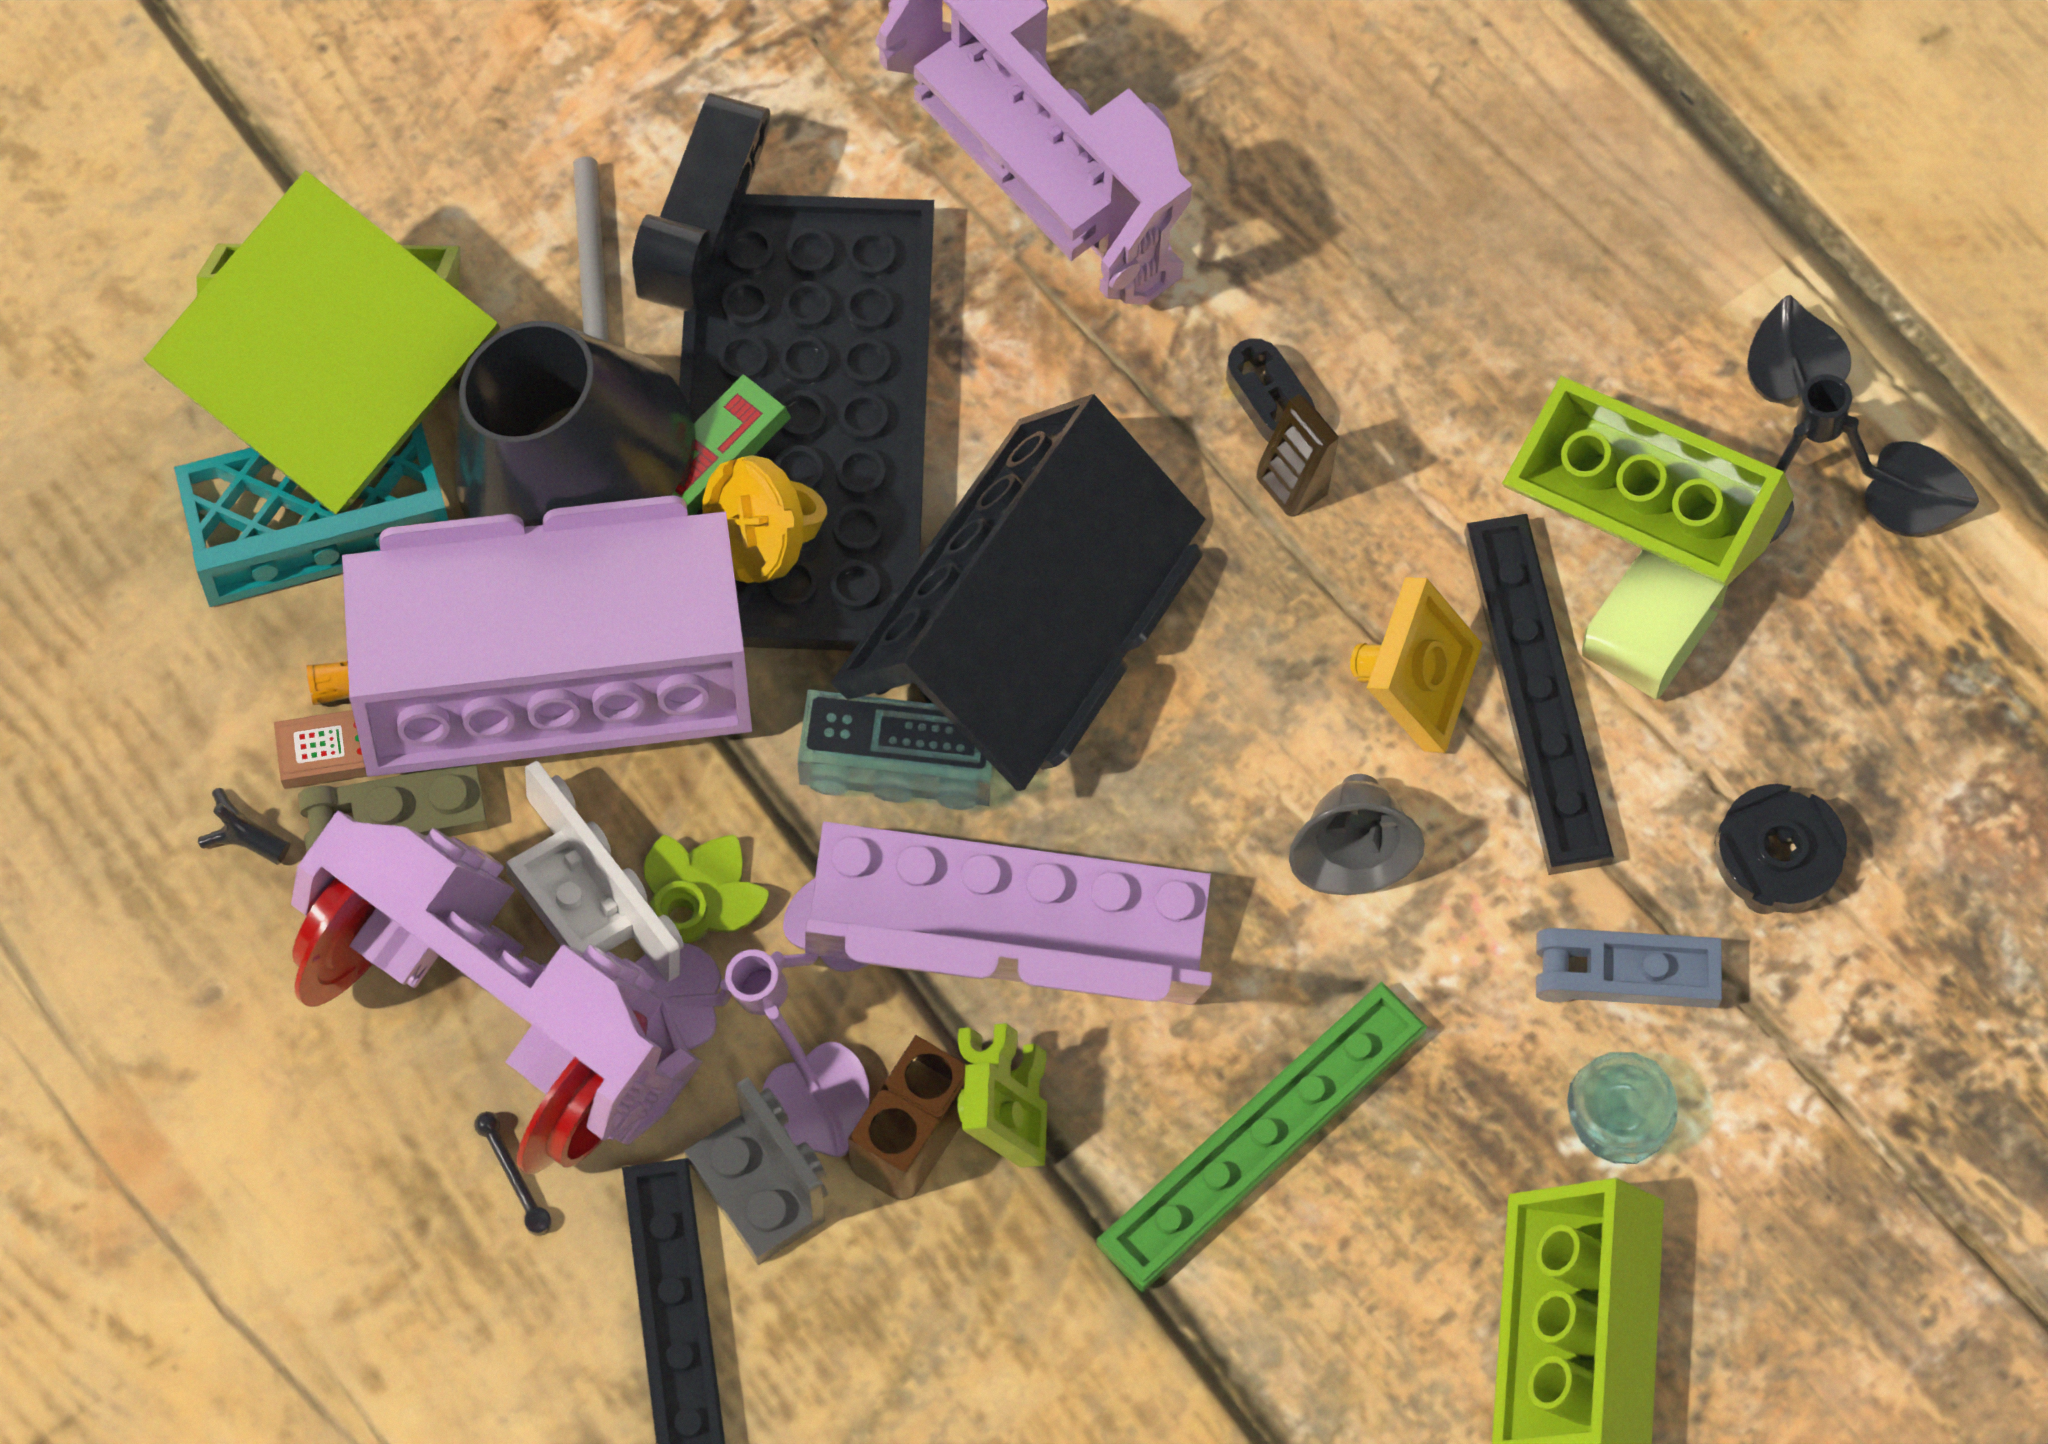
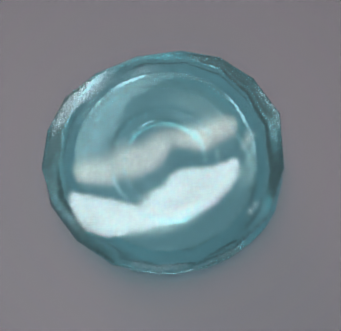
(1622, 1107)

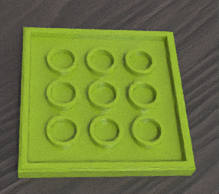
(321, 343)

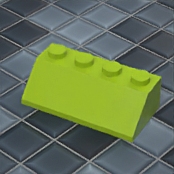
(1650, 482)
(1579, 1315)

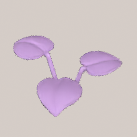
(818, 1091)

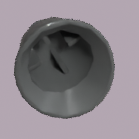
(1356, 840)

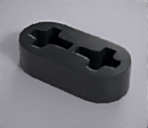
(1250, 392)

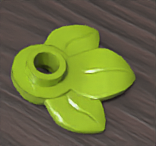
(706, 883)

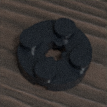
(1766, 881)

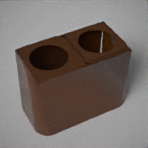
(905, 1172)

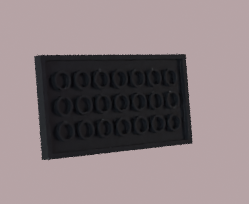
(834, 323)

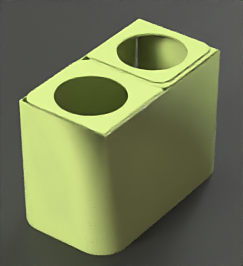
(1652, 623)

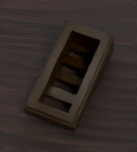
(1298, 458)

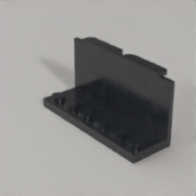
(1036, 589)

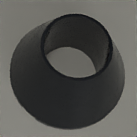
(618, 443)

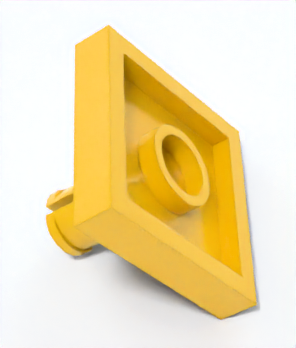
(1421, 665)

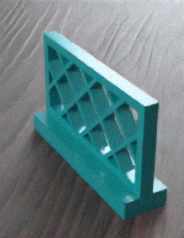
(304, 552)

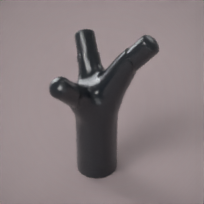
(243, 832)

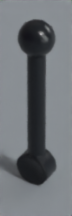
(537, 1218)

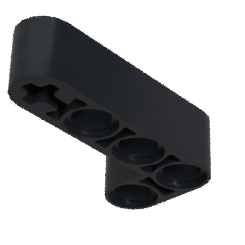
(683, 247)

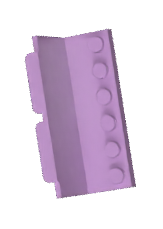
(544, 635)
(1009, 914)

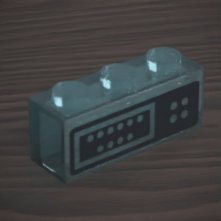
(889, 751)

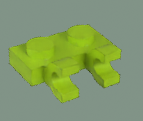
(1003, 1104)

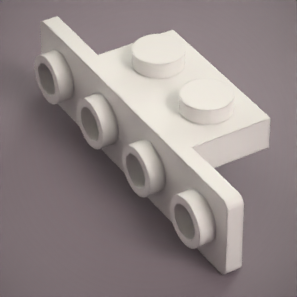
(580, 886)

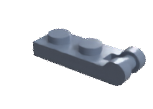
(1630, 968)

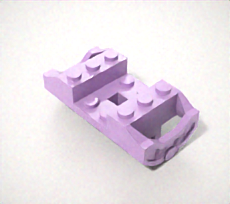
(1075, 174)

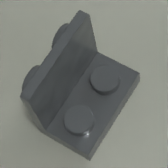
(760, 1176)

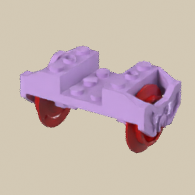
(597, 1031)

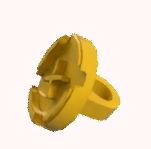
(764, 516)

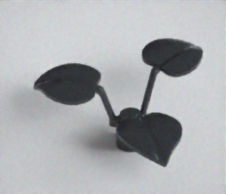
(1807, 359)

